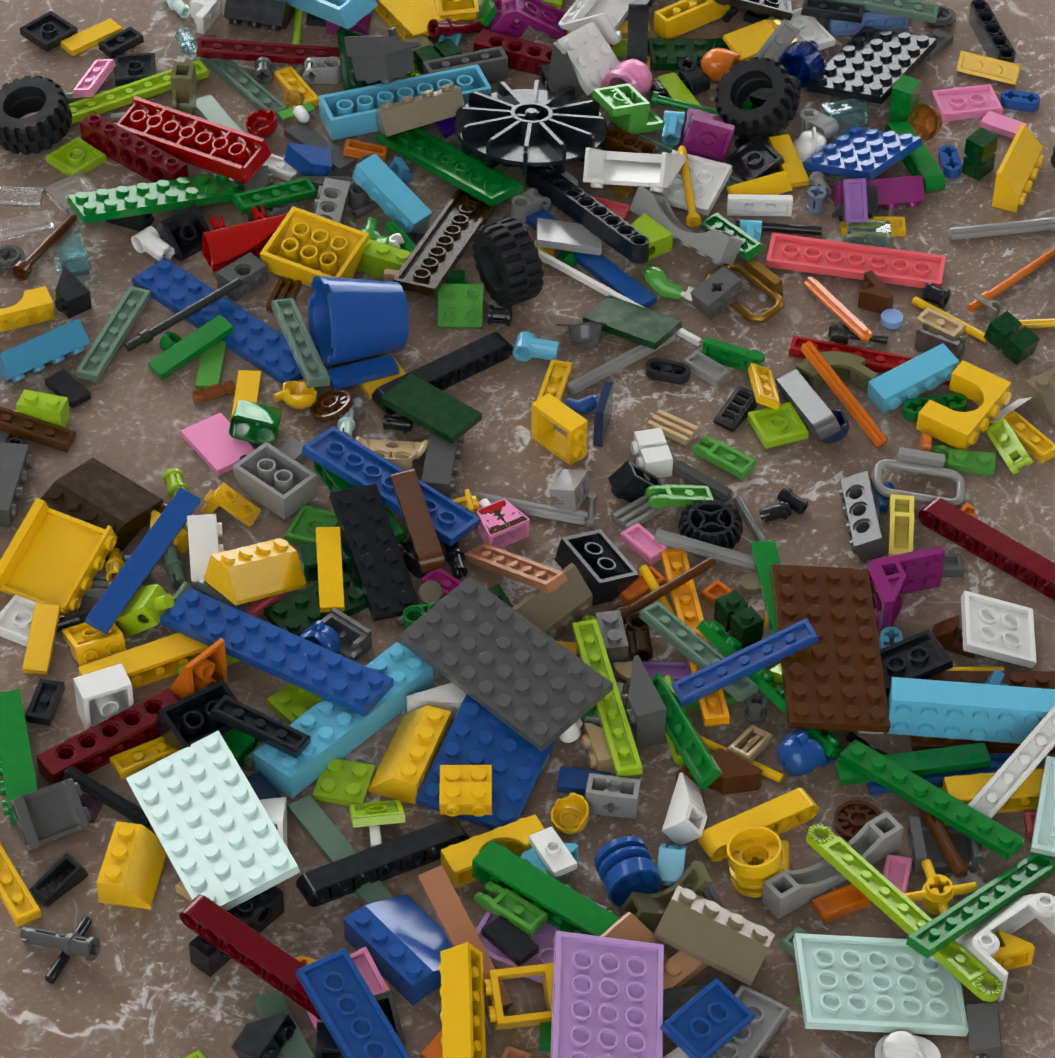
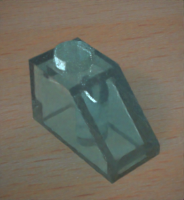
(73, 255)

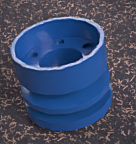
(626, 868)

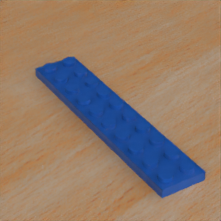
(251, 336)
(278, 652)

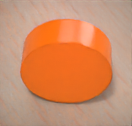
(925, 442)

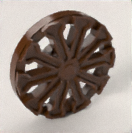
(331, 405)
(854, 819)

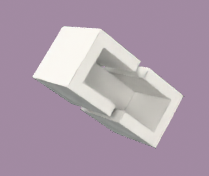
(652, 452)

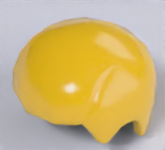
(298, 395)
(570, 814)

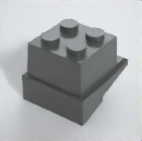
(380, 57)

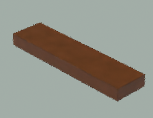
(36, 430)

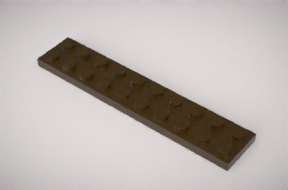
(443, 244)

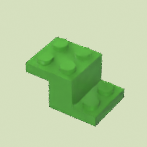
(628, 109)

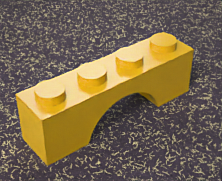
(32, 309)
(458, 857)

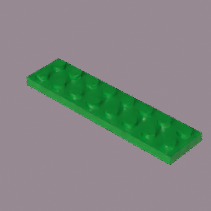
(452, 165)
(153, 197)

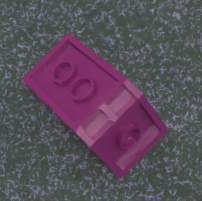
(529, 12)
(706, 135)
(902, 575)

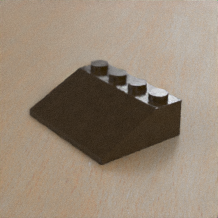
(103, 499)

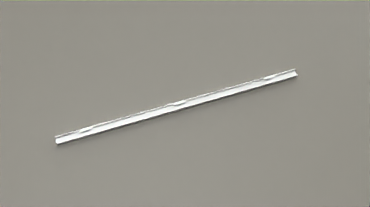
(603, 289)

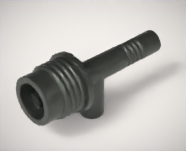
(841, 334)

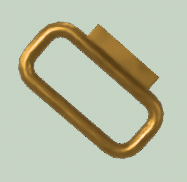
(764, 281)

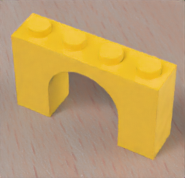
(963, 428)

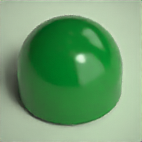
(568, 258)
(168, 340)

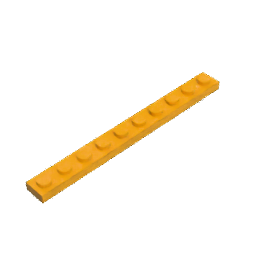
(688, 609)

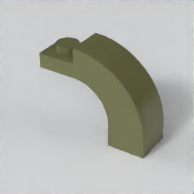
(184, 87)
(846, 365)
(651, 907)

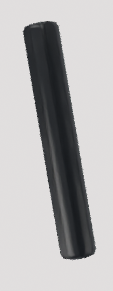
(107, 796)

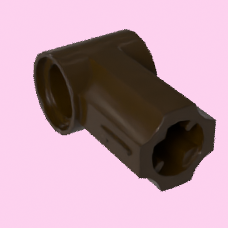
(638, 637)

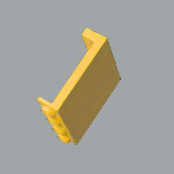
(412, 16)
(54, 558)

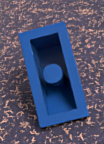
(308, 159)

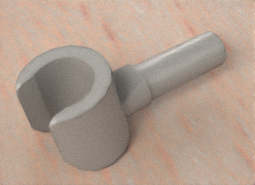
(993, 306)
(357, 406)

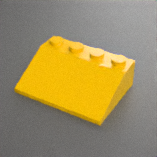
(312, 247)

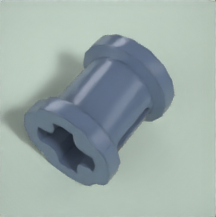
(816, 200)

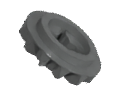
(947, 19)
(16, 254)

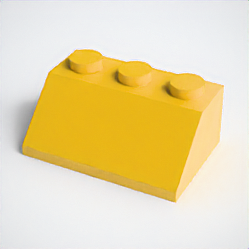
(131, 867)

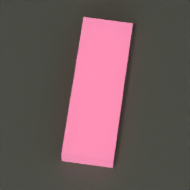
(93, 78)

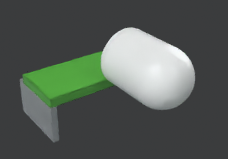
(301, 112)

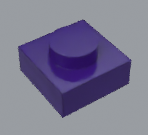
(446, 126)

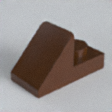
(874, 294)
(951, 636)

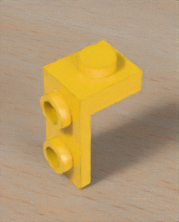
(232, 503)

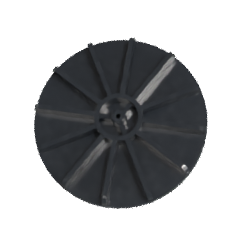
(530, 127)

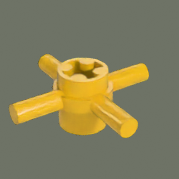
(938, 890)

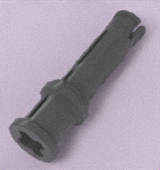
(70, 943)

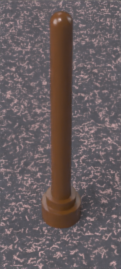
(23, 268)
(664, 589)

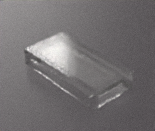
(21, 196)

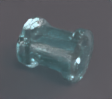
(185, 37)

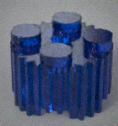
(803, 60)

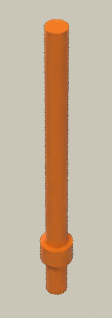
(989, 295)

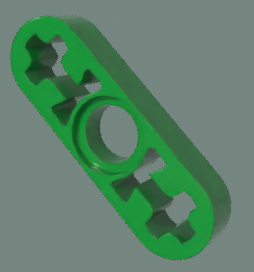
(953, 401)

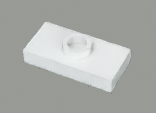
(552, 852)

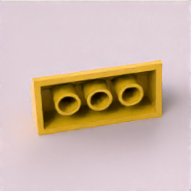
(1017, 171)
(256, 571)
(411, 754)

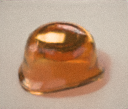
(925, 121)

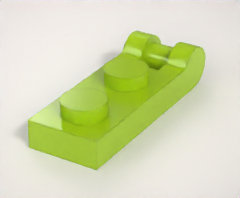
(1008, 445)

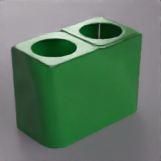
(248, 429)

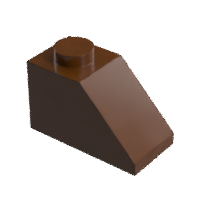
(737, 774)

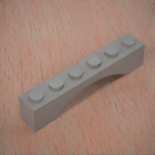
(715, 243)
(797, 887)

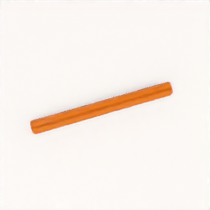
(838, 309)
(844, 394)

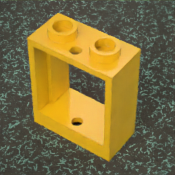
(551, 411)
(492, 989)

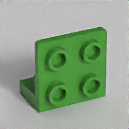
(460, 306)

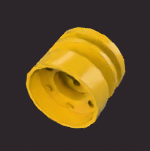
(754, 858)

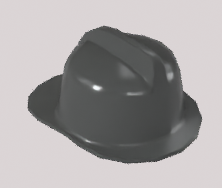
(585, 334)

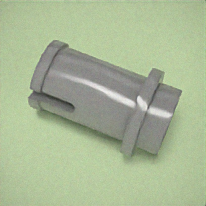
(818, 179)

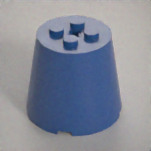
(356, 318)

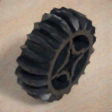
(712, 523)

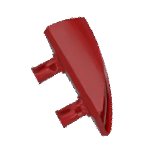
(230, 243)

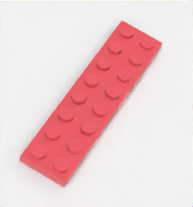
(853, 260)

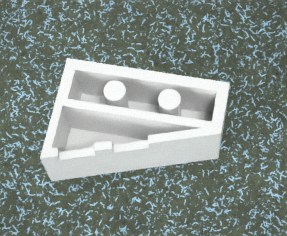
(203, 542)

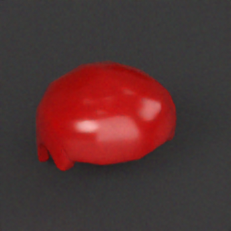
(261, 123)

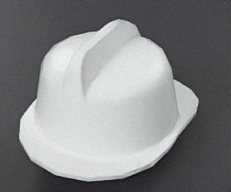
(809, 143)
(905, 1045)

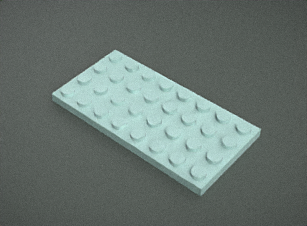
(212, 824)

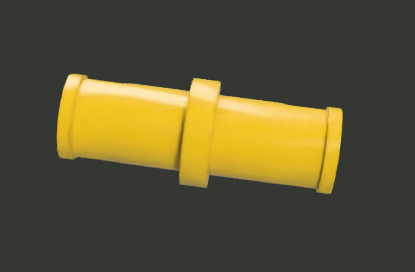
(113, 564)

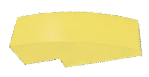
(900, 524)

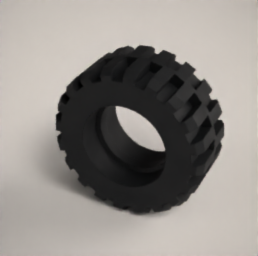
(744, 80)
(40, 129)
(507, 261)

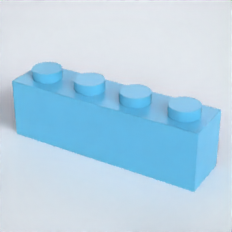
(391, 194)
(912, 378)

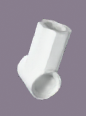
(150, 242)

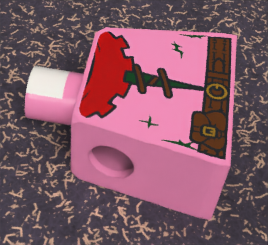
(501, 523)

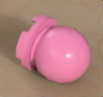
(631, 72)

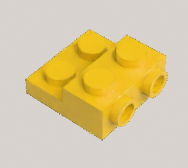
(91, 645)
(465, 790)

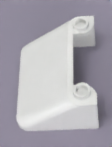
(605, 14)
(631, 169)

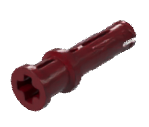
(449, 27)

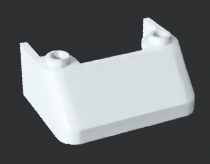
(982, 939)

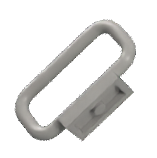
(923, 463)

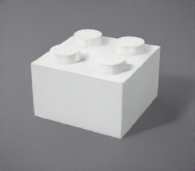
(102, 694)

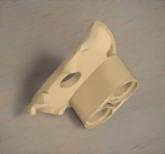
(401, 455)

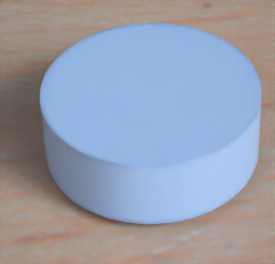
(891, 319)

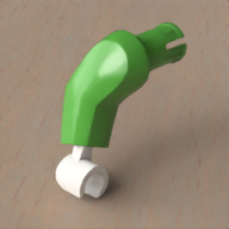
(371, 227)
(662, 286)

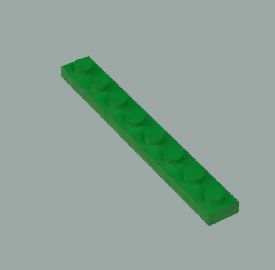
(764, 679)
(932, 799)
(981, 904)

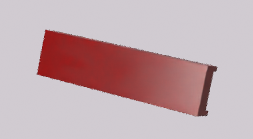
(194, 142)

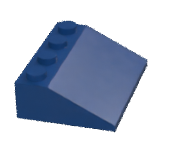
(401, 943)

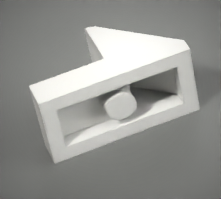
(205, 13)

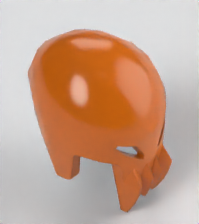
(717, 63)

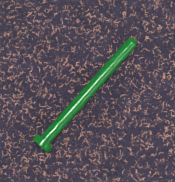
(679, 104)

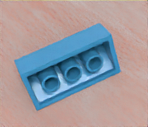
(42, 349)

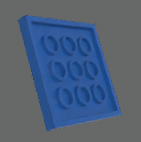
(862, 153)

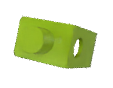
(659, 237)
(145, 609)

